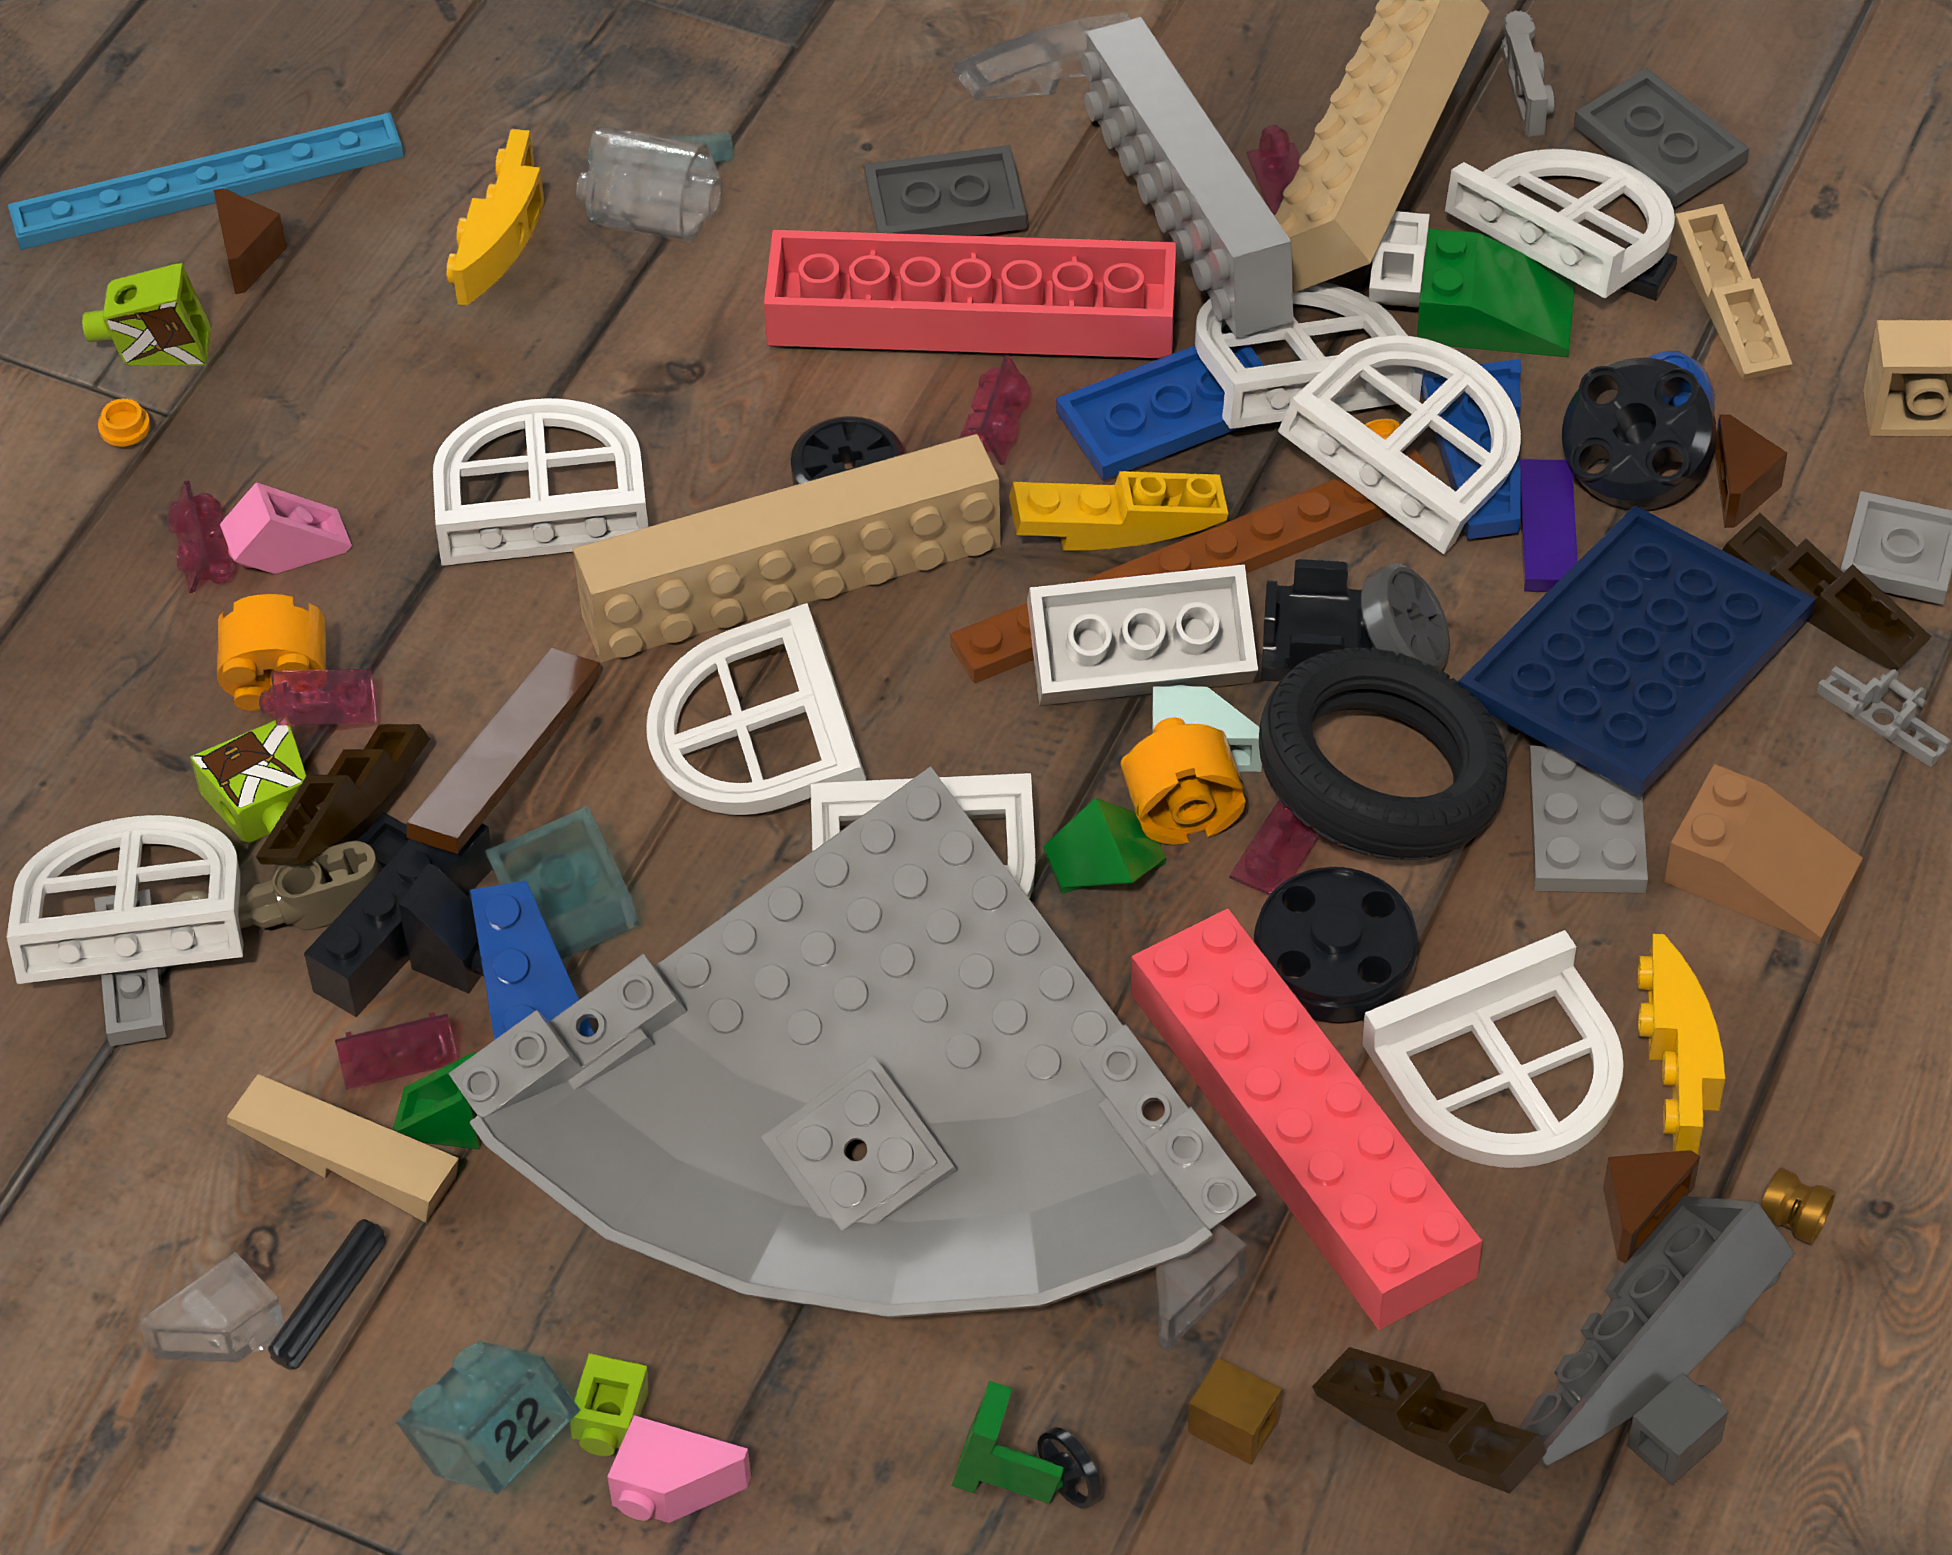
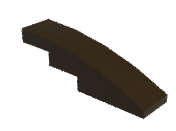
(1846, 602)
(338, 802)
(1428, 1421)

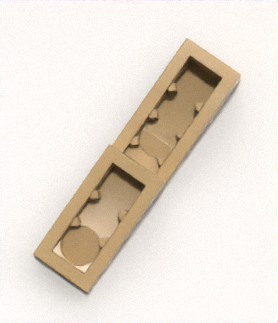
(1729, 293)
(338, 1141)

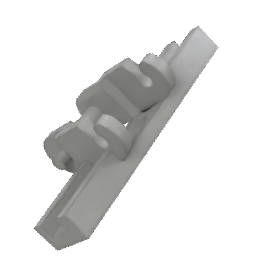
(1894, 731)

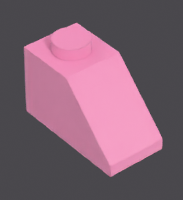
(282, 530)
(673, 1471)

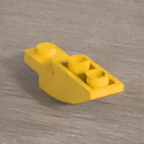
(500, 224)
(1131, 513)
(1683, 1037)

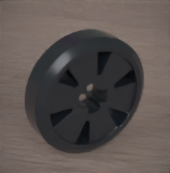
(839, 441)

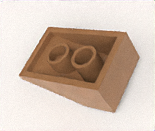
(1760, 856)

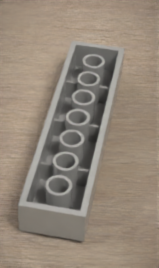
(1189, 178)

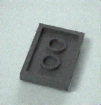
(1661, 136)
(947, 193)

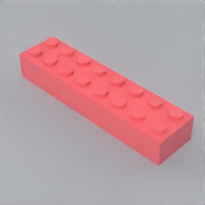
(970, 294)
(1305, 1119)

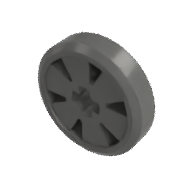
(1404, 615)

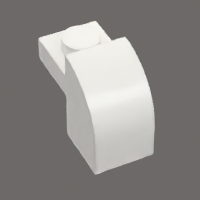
(1400, 261)

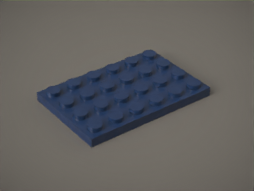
(1637, 649)

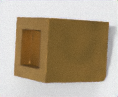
(1234, 1410)

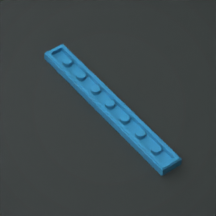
(193, 181)

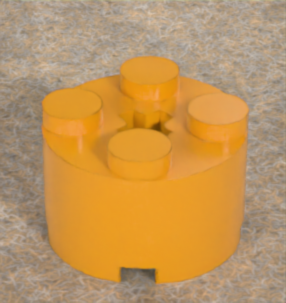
(264, 637)
(1183, 781)

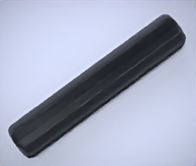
(327, 1294)

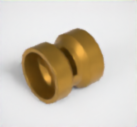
(1784, 1199)

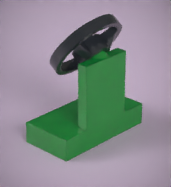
(1017, 1471)

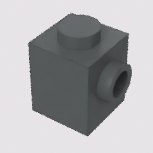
(1678, 1428)

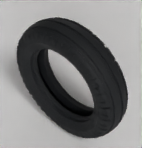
(1356, 814)

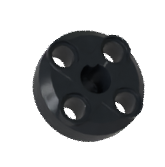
(1639, 433)
(1338, 942)

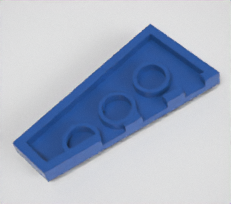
(1502, 511)
(519, 958)

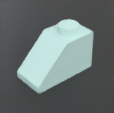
(1205, 707)

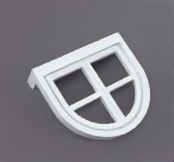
(1556, 237)
(1266, 391)
(1378, 465)
(543, 521)
(816, 697)
(979, 796)
(128, 934)
(1472, 1004)

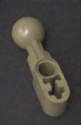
(306, 893)

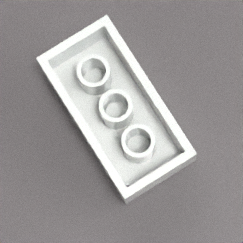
(1141, 634)

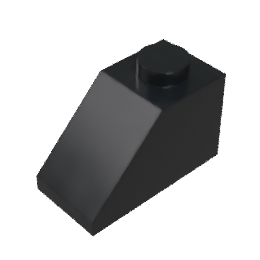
(441, 930)

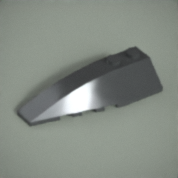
(1663, 1317)

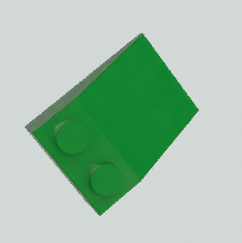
(1492, 297)

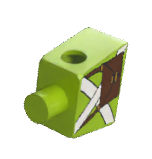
(152, 319)
(251, 778)

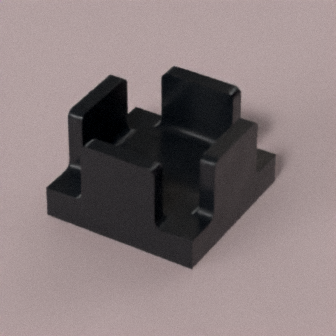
(1310, 617)

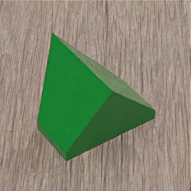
(1101, 848)
(437, 1111)

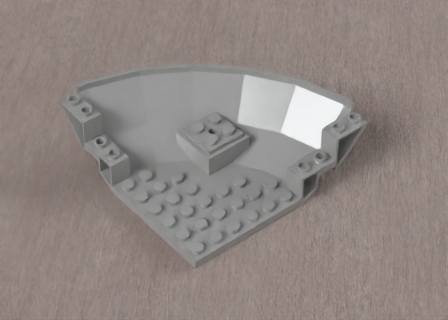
(882, 1001)

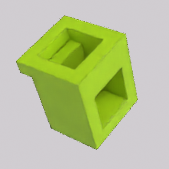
(608, 1388)

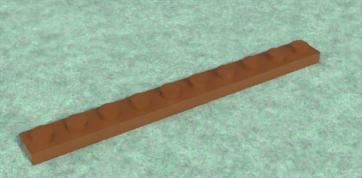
(1250, 540)

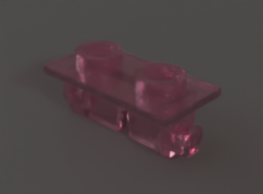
(1274, 164)
(998, 408)
(196, 526)
(320, 697)
(1275, 851)
(396, 1051)

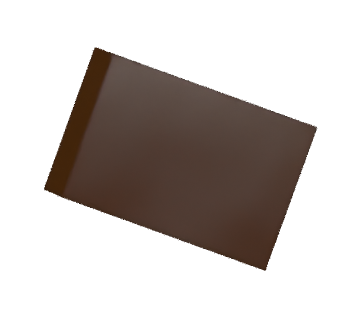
(250, 235)
(1747, 469)
(1642, 1193)

